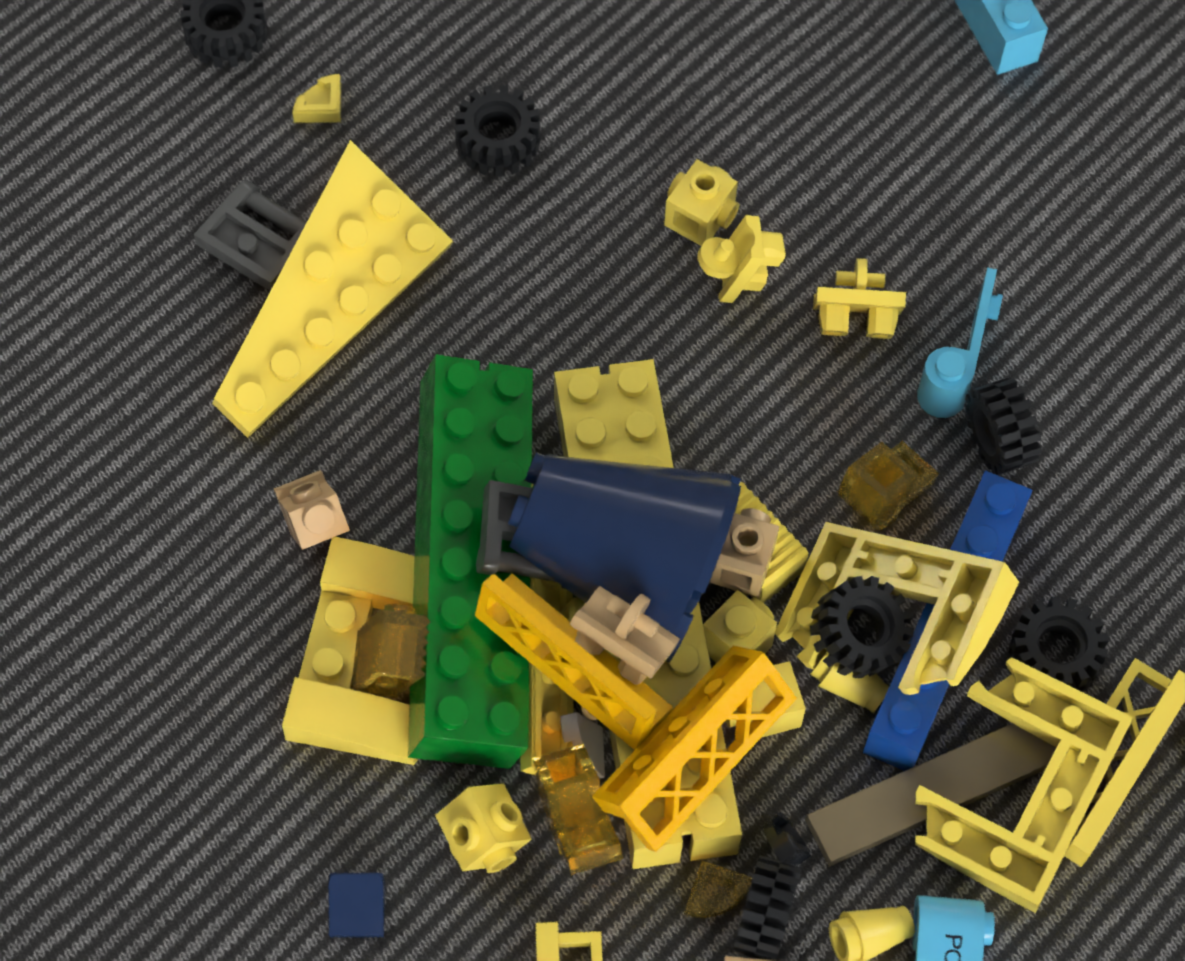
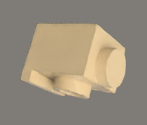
(311, 510)
(746, 566)

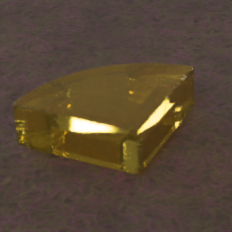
(716, 891)

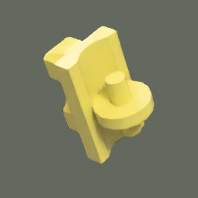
(742, 258)
(880, 306)

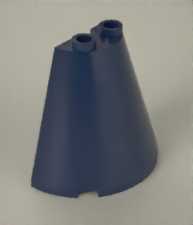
(626, 531)

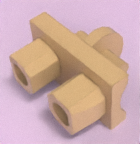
(625, 632)

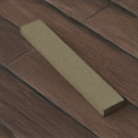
(958, 775)

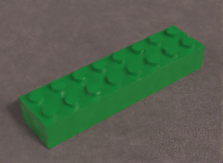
(474, 683)

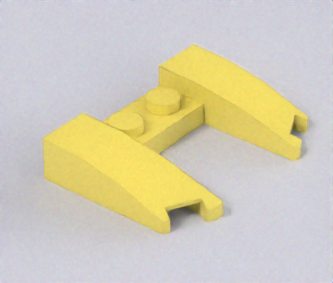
(965, 588)
(321, 702)
(1086, 741)

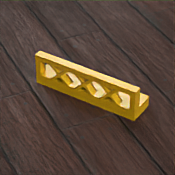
(549, 644)
(680, 737)

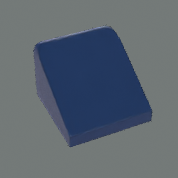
(356, 904)

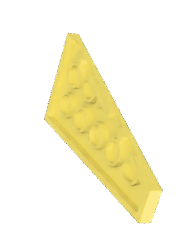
(343, 271)

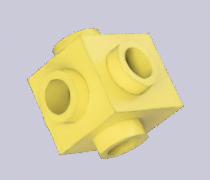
(701, 202)
(483, 828)

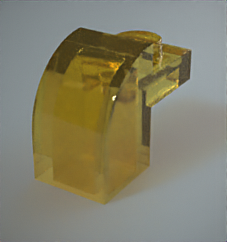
(885, 483)
(575, 819)

